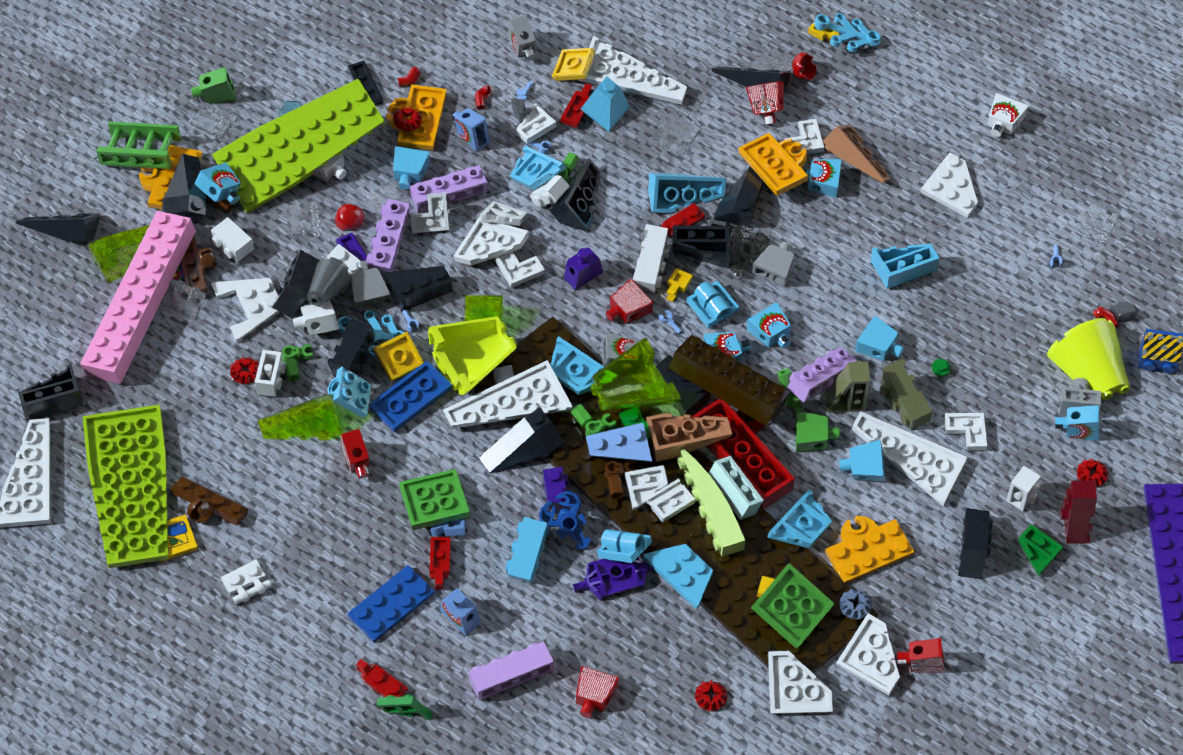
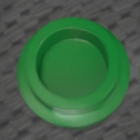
(941, 367)

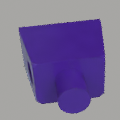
(582, 268)

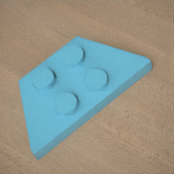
(535, 168)
(573, 367)
(802, 523)
(682, 570)

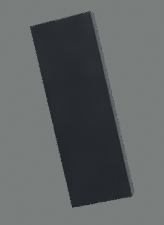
(360, 71)

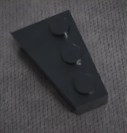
(702, 243)
(296, 284)
(975, 543)

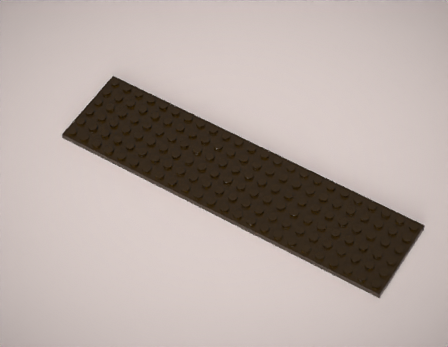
(734, 576)

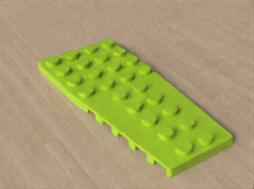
(298, 143)
(129, 483)

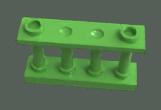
(139, 157)

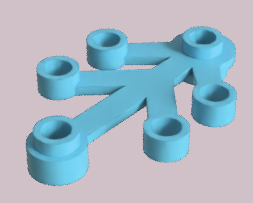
(848, 32)
(379, 334)

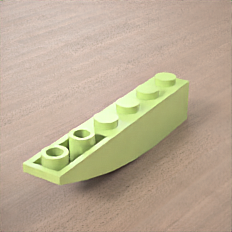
(713, 507)

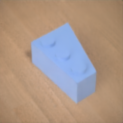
(621, 443)

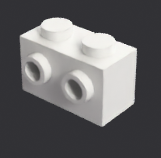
(232, 240)
(269, 373)
(1024, 488)

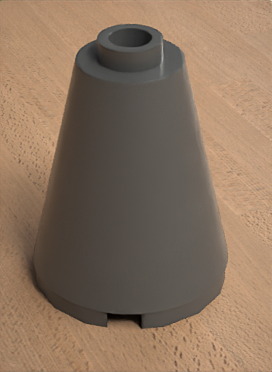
(328, 280)

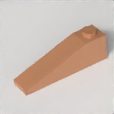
(848, 146)
(672, 433)

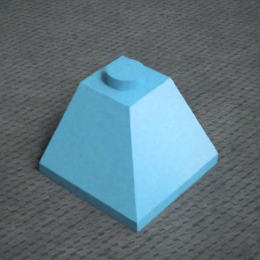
(606, 104)

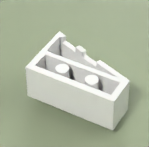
(651, 259)

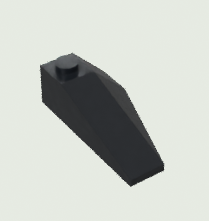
(752, 76)
(183, 195)
(741, 200)
(575, 204)
(74, 228)
(525, 441)

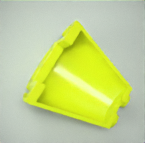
(470, 350)
(1093, 354)

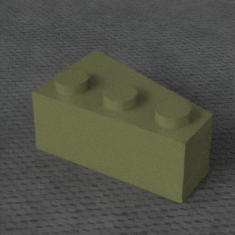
(903, 395)

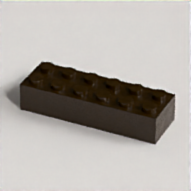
(729, 380)

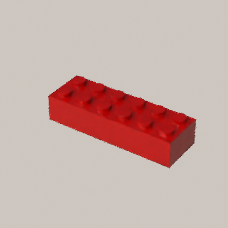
(751, 455)

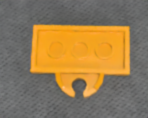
(430, 105)
(776, 162)
(159, 180)
(867, 548)

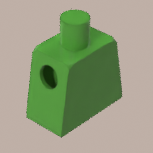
(215, 87)
(813, 432)

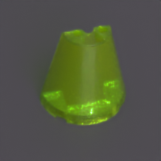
(633, 381)

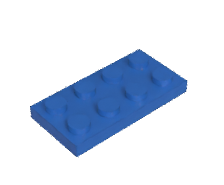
(410, 396)
(390, 603)

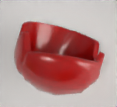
(803, 66)
(349, 217)

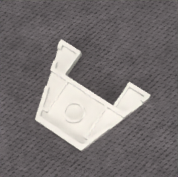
(256, 300)

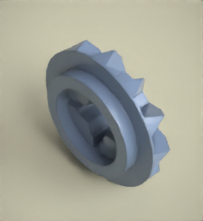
(862, 609)

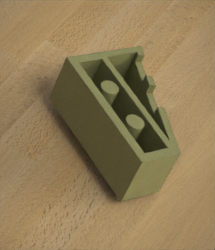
(849, 389)

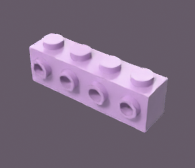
(456, 186)
(389, 236)
(819, 375)
(511, 670)

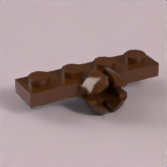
(195, 263)
(207, 503)

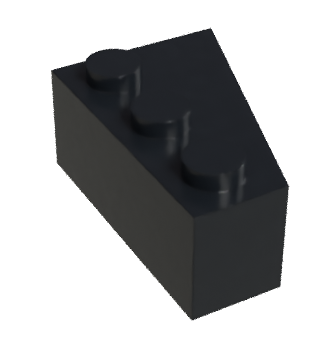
(418, 285)
(353, 348)
(691, 395)
(51, 396)

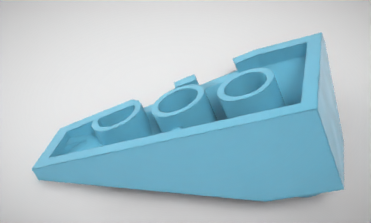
(674, 191)

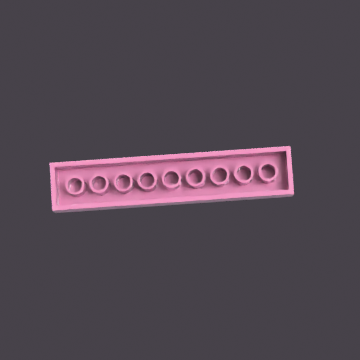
(138, 297)

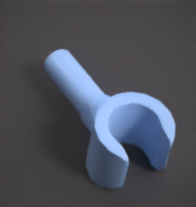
(522, 94)
(541, 146)
(1056, 257)
(410, 321)
(671, 322)

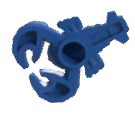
(566, 518)

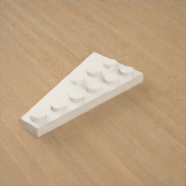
(631, 75)
(512, 399)
(921, 460)
(28, 484)

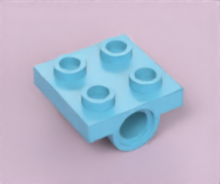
(712, 303)
(350, 391)
(622, 545)

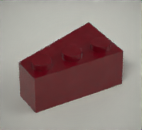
(1077, 511)

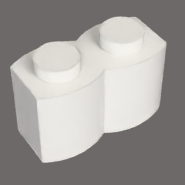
(549, 191)

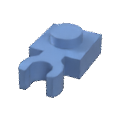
(451, 528)

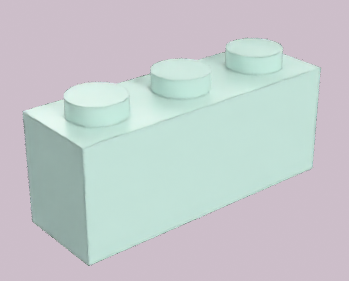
(735, 487)

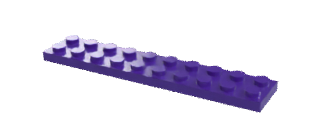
(1165, 522)

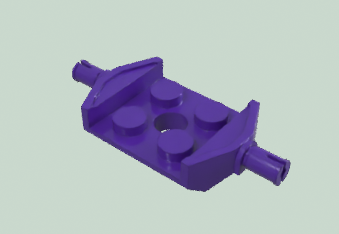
(603, 583)

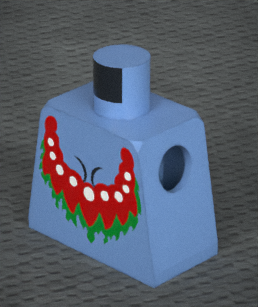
(472, 128)
(458, 609)

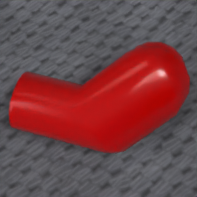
(411, 78)
(481, 95)
(1108, 315)

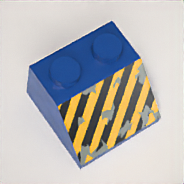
(1161, 351)

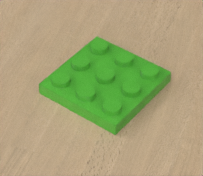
(434, 499)
(792, 605)

